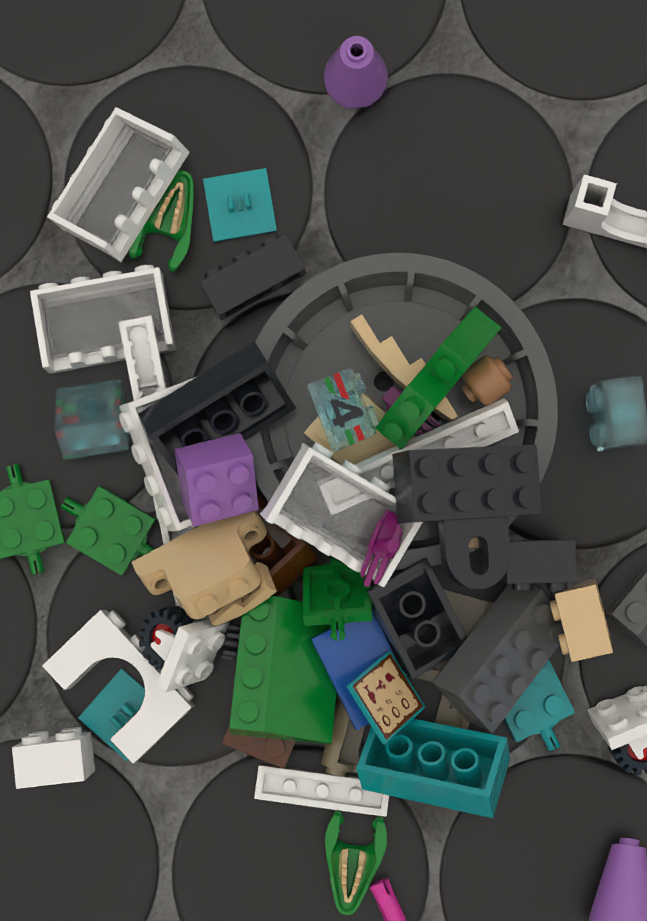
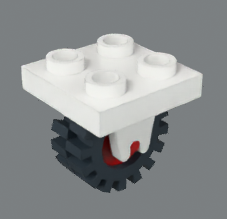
(180, 647)
(624, 728)

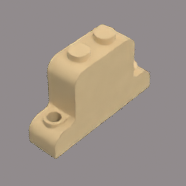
(206, 564)

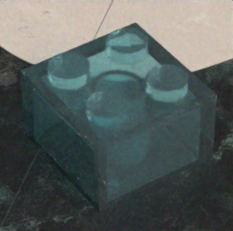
(617, 414)

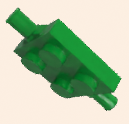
(28, 519)
(110, 529)
(334, 597)

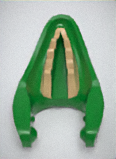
(171, 218)
(352, 865)

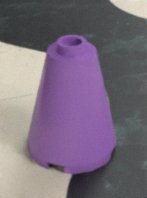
(355, 74)
(622, 884)

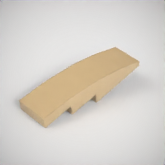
(394, 363)

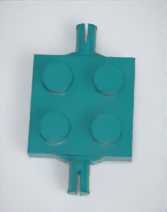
(540, 709)

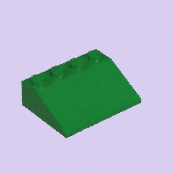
(280, 678)

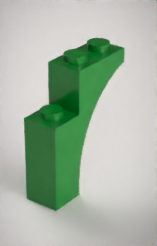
(437, 377)

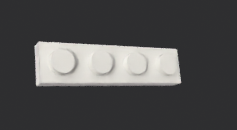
(317, 790)

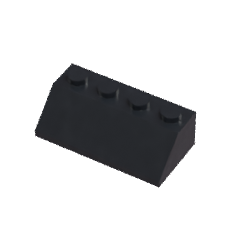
(221, 402)

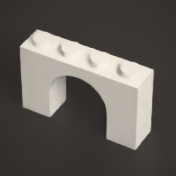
(595, 211)
(106, 638)

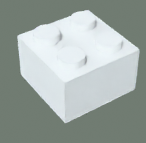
(53, 759)

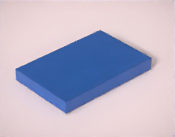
(349, 658)

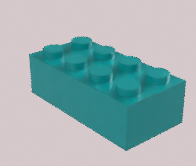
(437, 766)

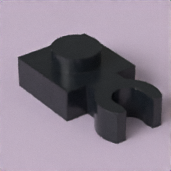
(230, 645)

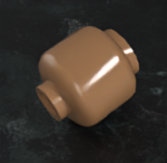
(487, 380)

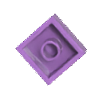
(217, 479)

